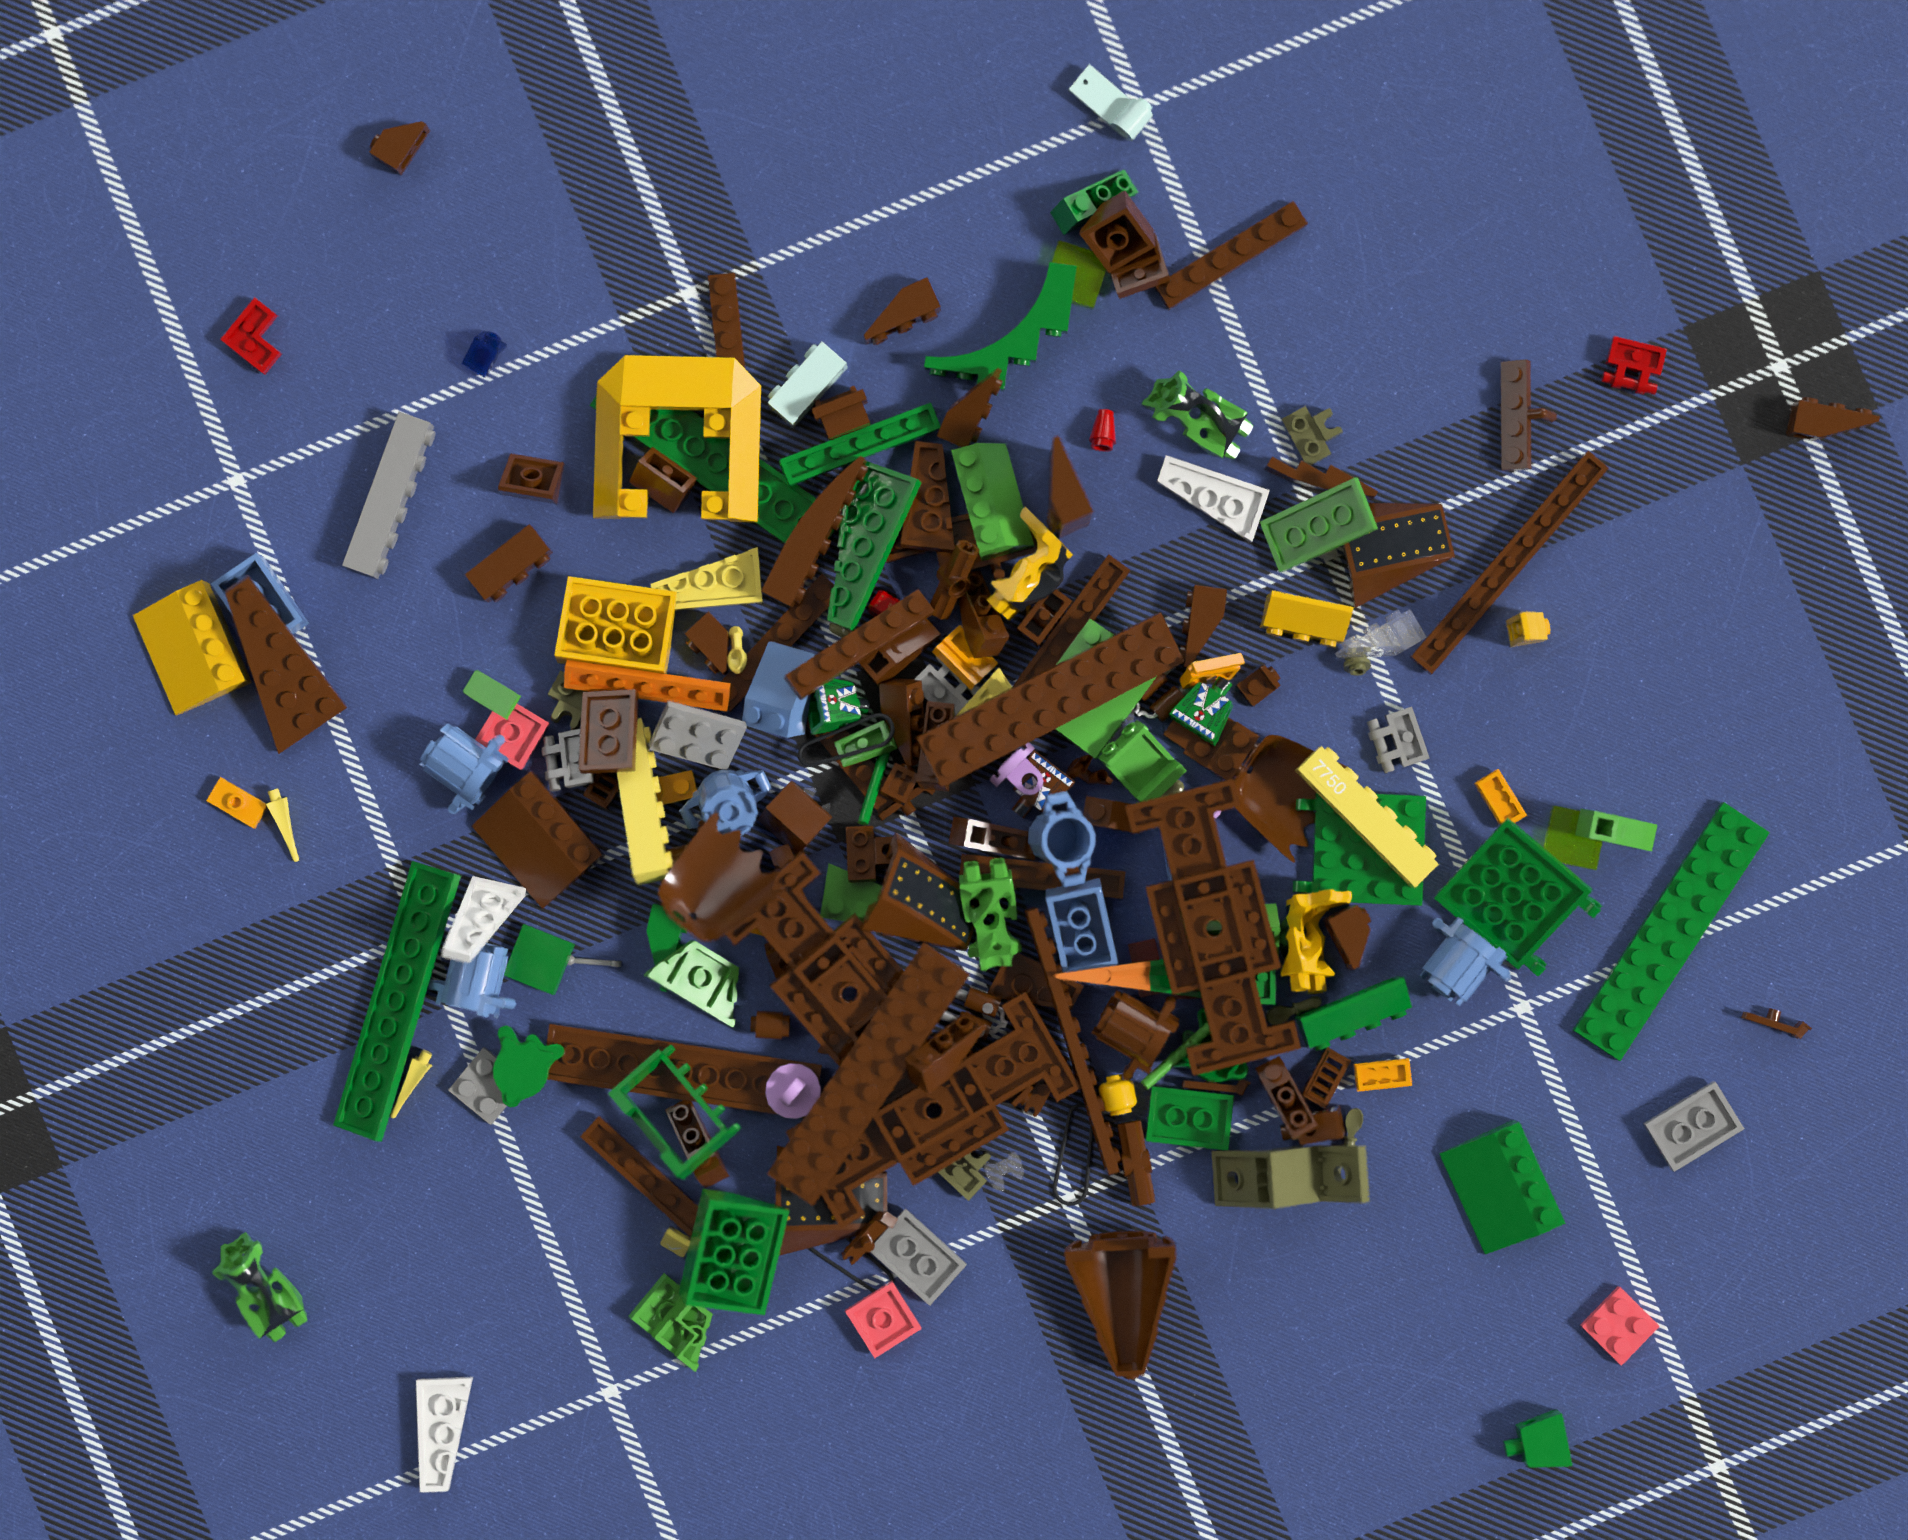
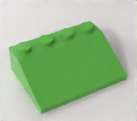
(1097, 727)

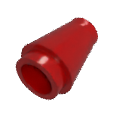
(1103, 431)

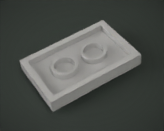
(697, 735)
(1693, 1126)
(918, 1257)

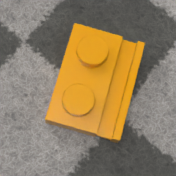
(958, 658)
(1209, 670)

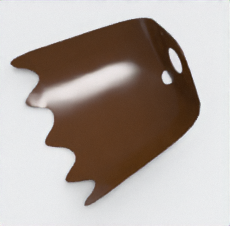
(1271, 792)
(716, 883)

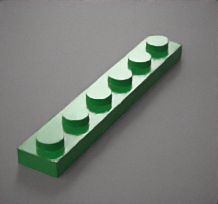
(859, 443)

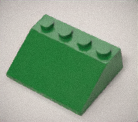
(1502, 1187)
(733, 1253)

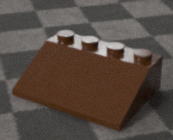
(1067, 502)
(537, 839)

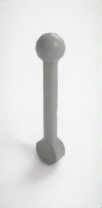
(572, 960)

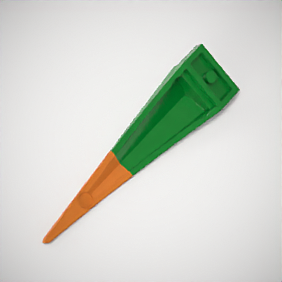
(1153, 977)

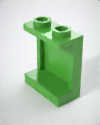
(1141, 763)

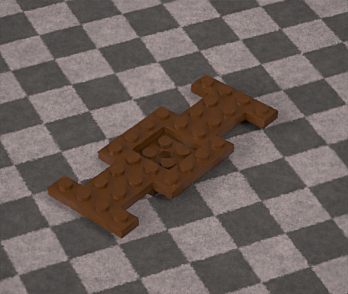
(1206, 892)
(822, 963)
(968, 1116)

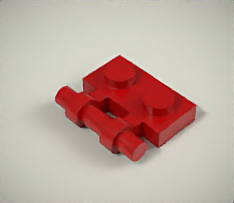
(1635, 357)

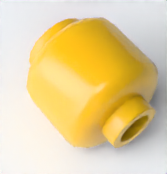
(1118, 1095)

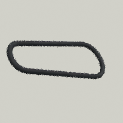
(849, 753)
(1061, 1157)
(851, 1275)

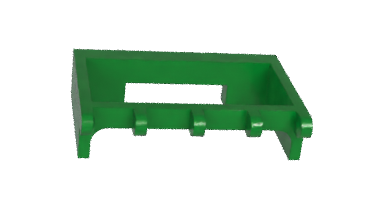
(668, 1155)

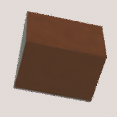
(532, 478)
(794, 817)

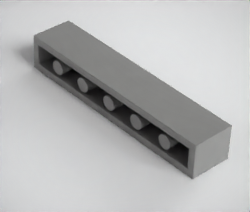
(389, 495)

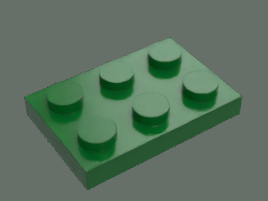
(1189, 1118)

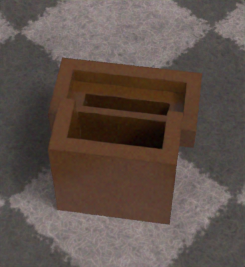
(842, 413)

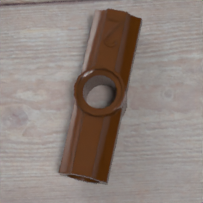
(953, 578)
(1136, 1163)

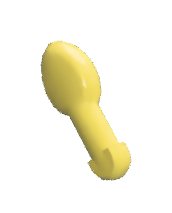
(737, 657)

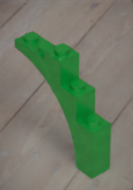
(1048, 314)

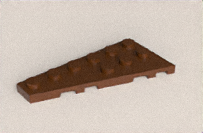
(286, 678)

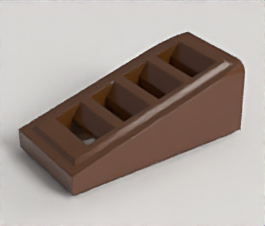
(590, 794)
(1306, 1091)

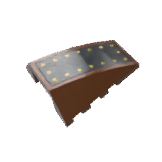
(1406, 544)
(919, 901)
(816, 1225)

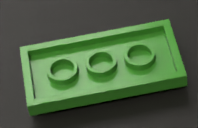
(1318, 525)

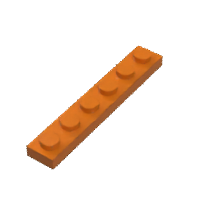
(649, 685)

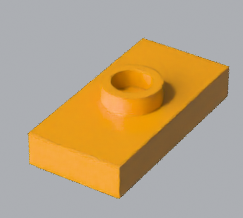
(1499, 797)
(237, 802)
(1382, 1074)

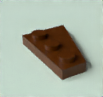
(1027, 976)

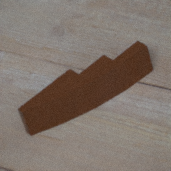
(1312, 478)

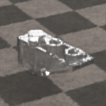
(1387, 640)

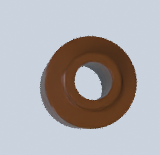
(770, 1025)

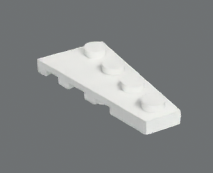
(1221, 497)
(479, 916)
(440, 1424)

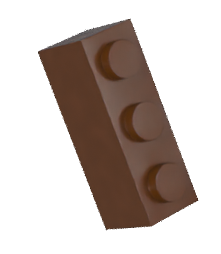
(509, 564)

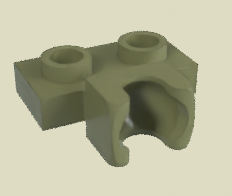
(1311, 434)
(568, 702)
(964, 1174)

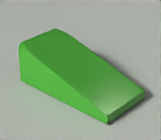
(491, 694)
(864, 738)

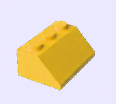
(1306, 618)

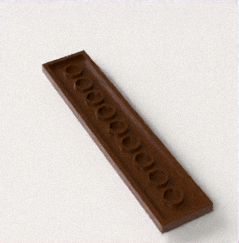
(1050, 699)
(608, 1058)
(868, 1074)

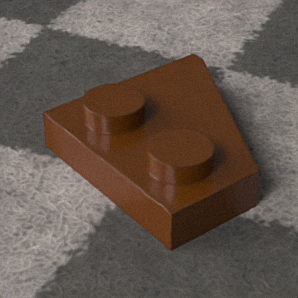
(1141, 273)

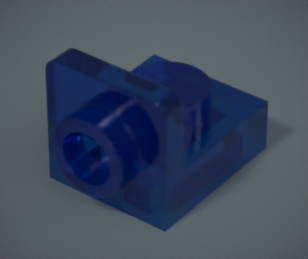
(483, 352)

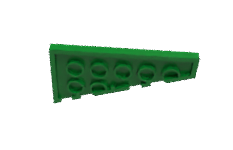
(867, 539)

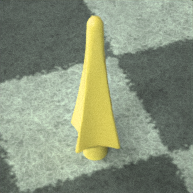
(279, 810)
(417, 1069)

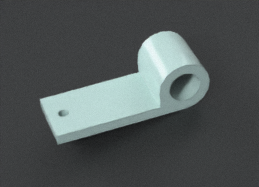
(1110, 104)

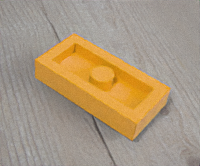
(676, 787)

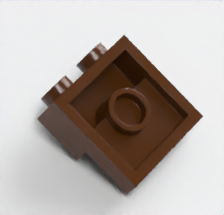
(1228, 754)

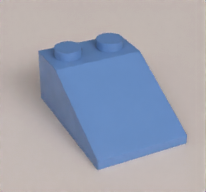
(770, 700)

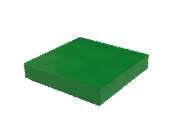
(539, 959)

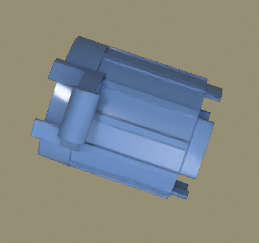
(463, 765)
(730, 797)
(1063, 839)
(1462, 962)
(476, 983)

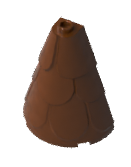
(1124, 1292)

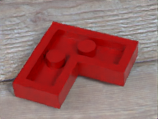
(246, 334)

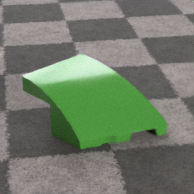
(672, 1322)

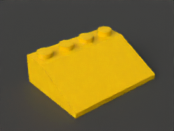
(616, 625)
(191, 647)

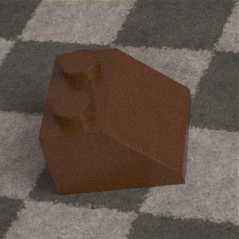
(1118, 232)
(1349, 933)

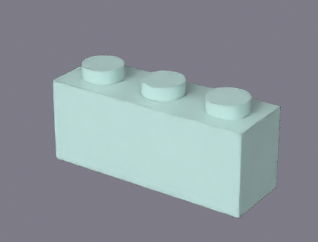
(806, 383)

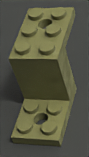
(1290, 1176)

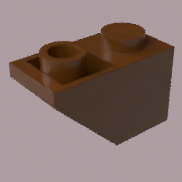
(712, 640)

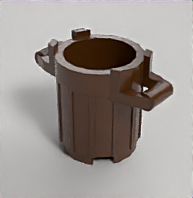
(1135, 1030)

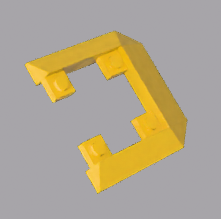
(678, 383)

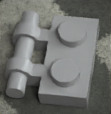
(938, 689)
(1406, 738)
(569, 749)

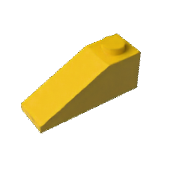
(1527, 628)

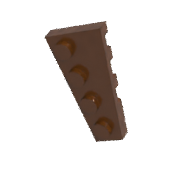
(929, 518)

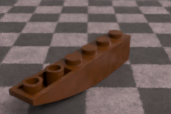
(811, 537)

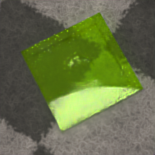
(1088, 273)
(1565, 845)

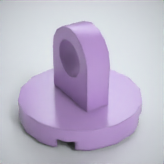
(1016, 768)
(792, 1090)

